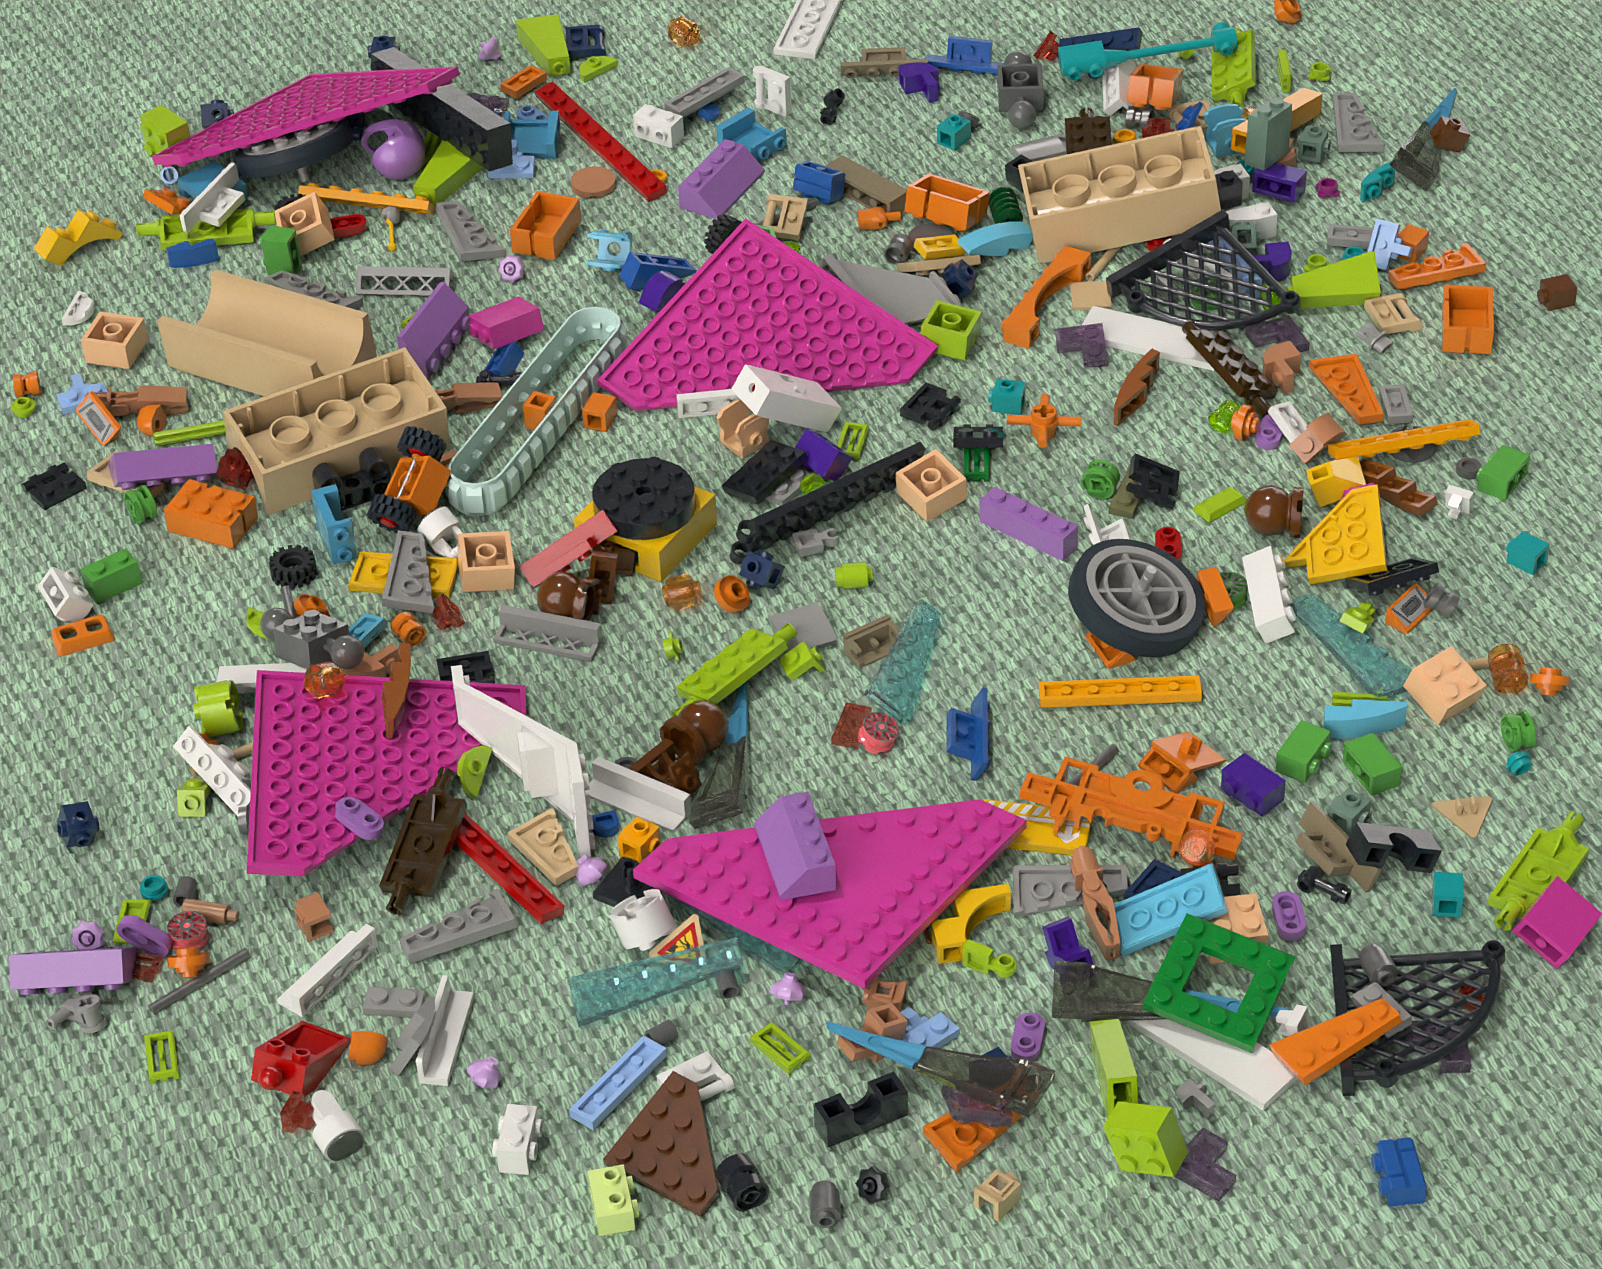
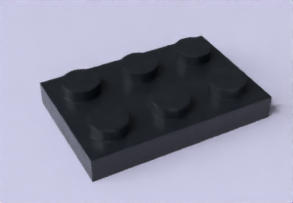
(764, 472)
(1396, 576)

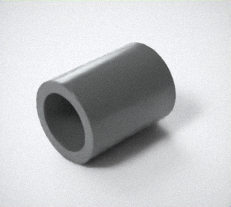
(185, 889)
(727, 984)
(662, 1033)

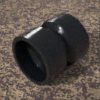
(742, 1182)

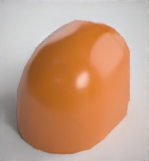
(151, 419)
(367, 1047)

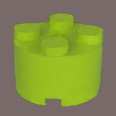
(218, 708)

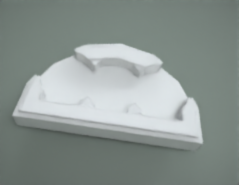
(79, 310)

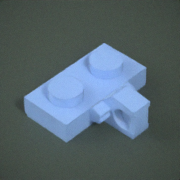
(521, 168)
(1386, 244)
(74, 396)
(931, 1032)

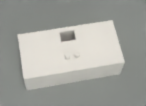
(786, 398)

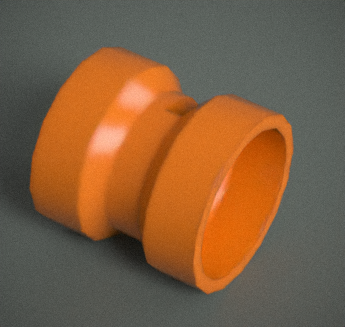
(26, 384)
(408, 629)

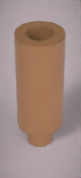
(213, 912)

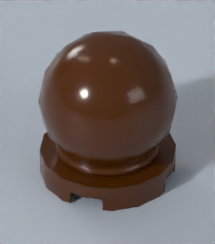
(1273, 510)
(569, 596)
(696, 729)

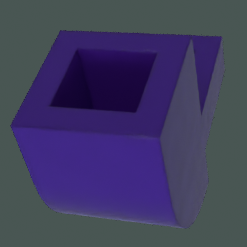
(919, 77)
(1277, 260)
(660, 290)
(1064, 944)

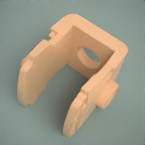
(740, 427)

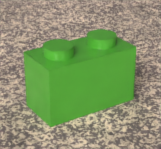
(280, 250)
(1503, 472)
(111, 576)
(1303, 751)
(1372, 764)

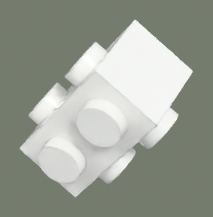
(658, 126)
(65, 595)
(517, 1139)

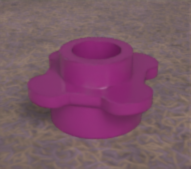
(1327, 188)

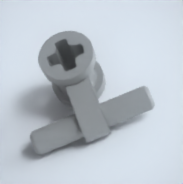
(82, 1009)

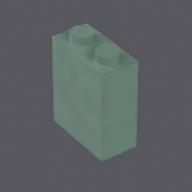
(1268, 133)

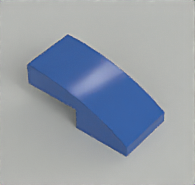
(192, 255)

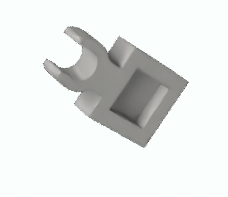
(812, 542)

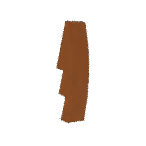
(1134, 389)
(1397, 490)
(396, 690)

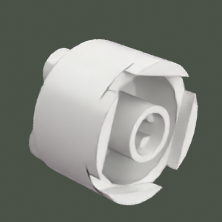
(642, 920)

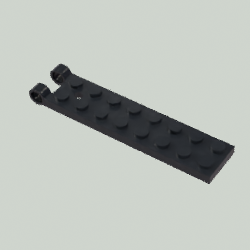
(822, 503)

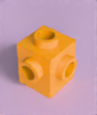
(639, 839)

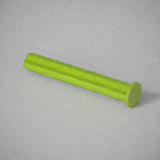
(189, 433)

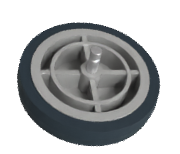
(294, 150)
(1136, 598)

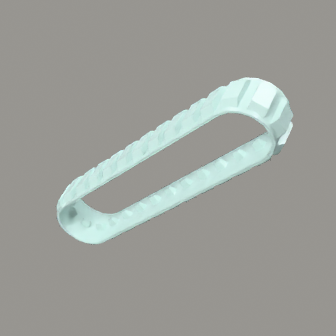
(494, 494)

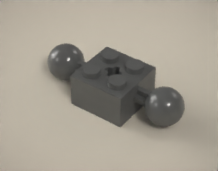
(1020, 89)
(311, 638)

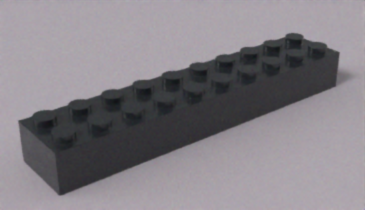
(453, 116)

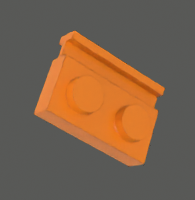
(167, 200)

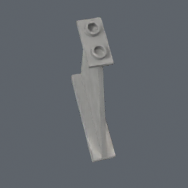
(898, 293)

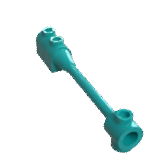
(1094, 59)

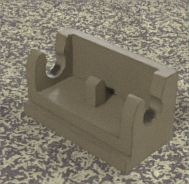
(870, 641)

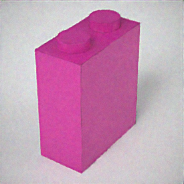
(506, 322)
(1557, 922)

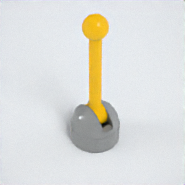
(393, 218)

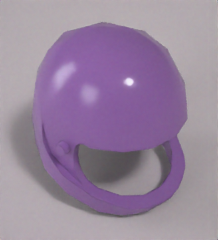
(401, 154)

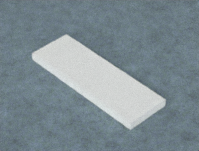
(807, 28)
(1142, 334)
(1253, 1076)

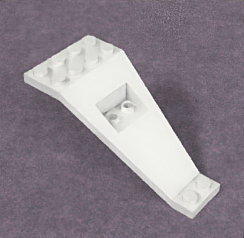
(532, 751)

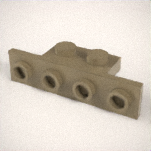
(877, 62)
(1327, 847)

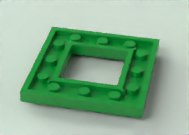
(1239, 1028)

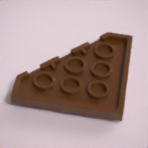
(670, 1147)

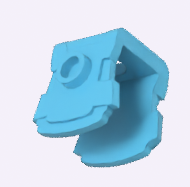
(1220, 124)
(605, 258)

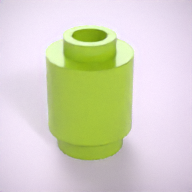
(853, 575)

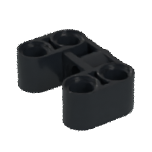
(358, 486)

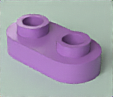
(1269, 434)
(359, 818)
(1289, 921)
(144, 936)
(1029, 1035)

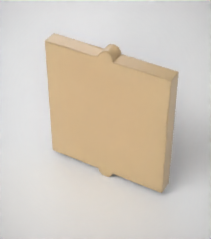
(1089, 294)

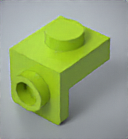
(801, 659)
(192, 798)

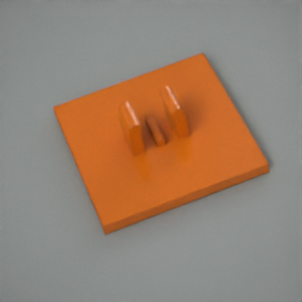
(1188, 751)

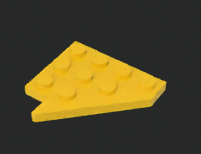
(1345, 541)

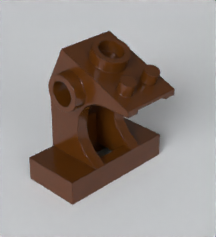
(605, 563)
(681, 774)

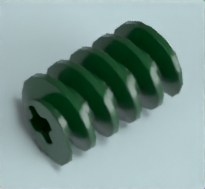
(1004, 206)

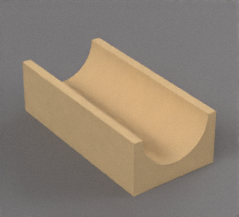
(1120, 193)
(266, 337)
(332, 424)

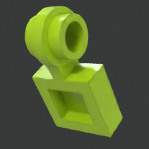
(1359, 617)
(982, 959)

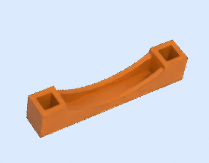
(1022, 325)

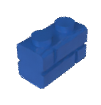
(819, 182)
(1399, 1172)

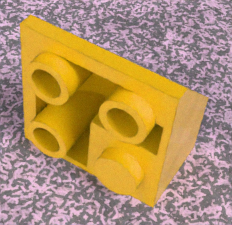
(1334, 477)

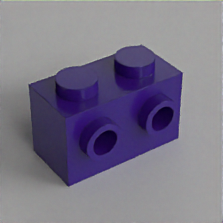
(1280, 182)
(823, 455)
(1253, 784)

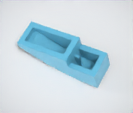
(997, 239)
(1364, 718)

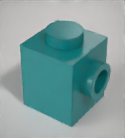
(953, 132)
(1007, 396)
(1527, 552)
(1449, 888)

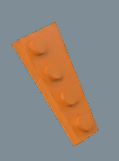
(1446, 267)
(1349, 385)
(1331, 1042)
(959, 1141)

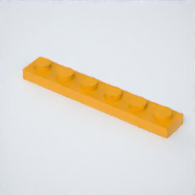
(375, 200)
(1411, 438)
(1120, 691)

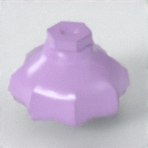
(490, 50)
(511, 268)
(590, 870)
(87, 935)
(788, 989)
(485, 1072)

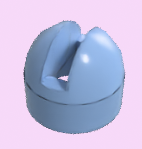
(166, 174)

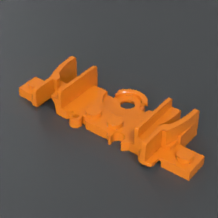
(1123, 805)

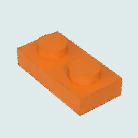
(523, 81)

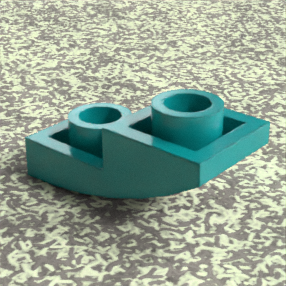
(1376, 180)

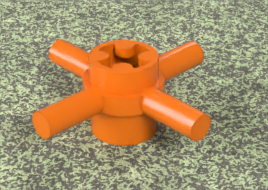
(1043, 421)

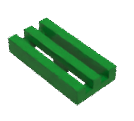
(976, 475)

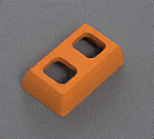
(84, 638)

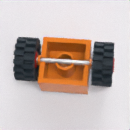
(415, 482)

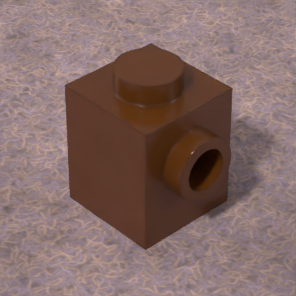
(1450, 134)
(1557, 292)

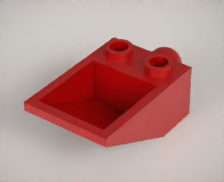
(297, 1058)

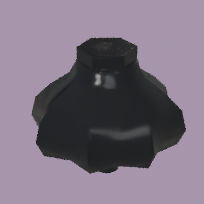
(872, 1184)

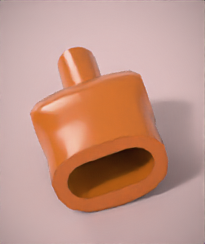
(875, 218)

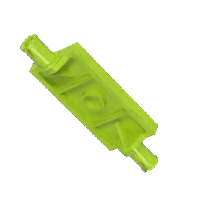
(1234, 72)
(235, 230)
(734, 665)
(1536, 866)

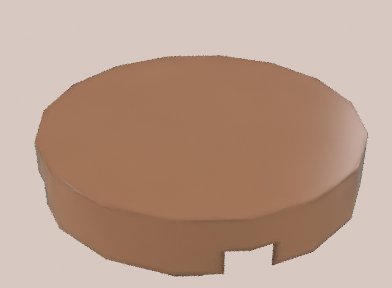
(593, 182)

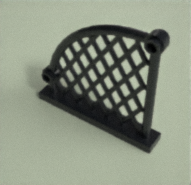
(1182, 247)
(1386, 1071)

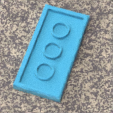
(1161, 910)

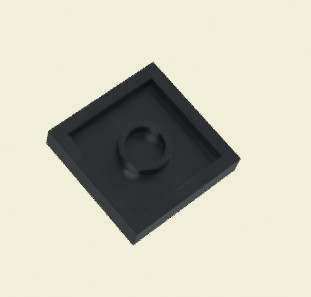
(620, 884)

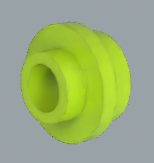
(23, 407)

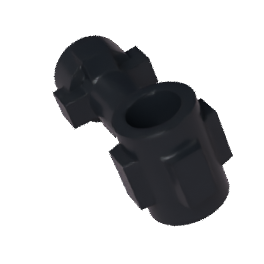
(831, 100)
(487, 377)
(1313, 879)

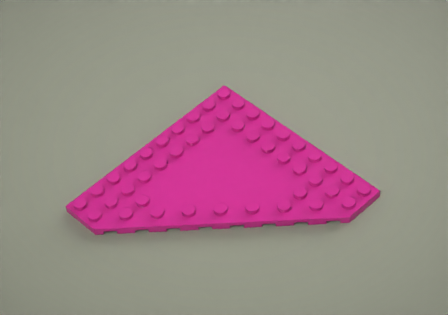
(305, 104)
(765, 310)
(337, 748)
(890, 881)

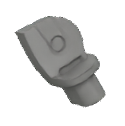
(1375, 339)
(1193, 1094)

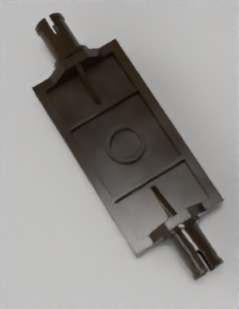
(1087, 132)
(1232, 366)
(423, 843)

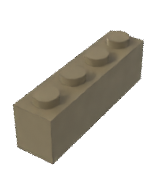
(869, 187)

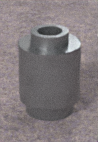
(1378, 965)
(824, 1204)

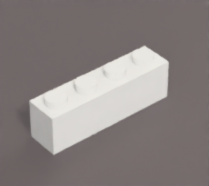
(1269, 594)

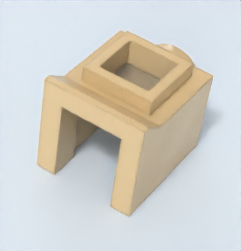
(999, 1189)

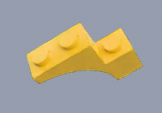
(59, 244)
(969, 910)

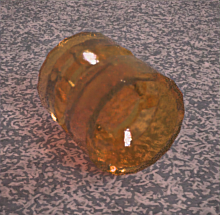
(1507, 668)

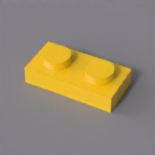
(938, 247)

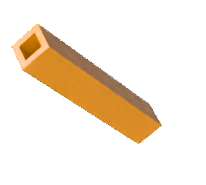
(1305, 107)

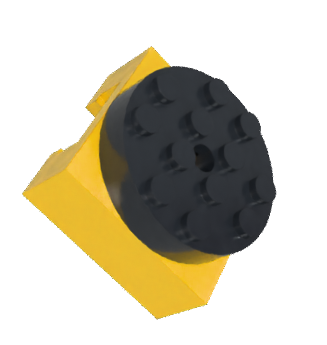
(653, 511)

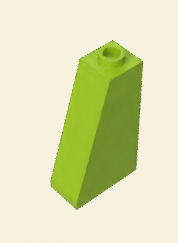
(545, 42)
(445, 173)
(1338, 283)
(1113, 1064)

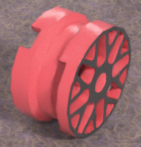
(878, 732)
(188, 931)

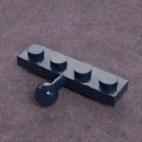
(1114, 40)

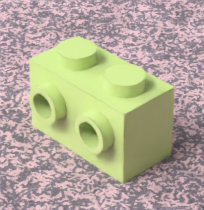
(611, 1199)

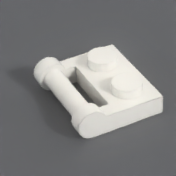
(778, 91)
(702, 1070)

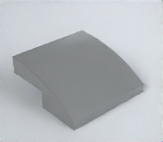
(1040, 148)
(809, 623)
(414, 1034)

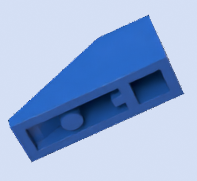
(641, 267)

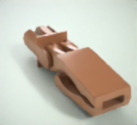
(470, 396)
(122, 403)
(1096, 899)

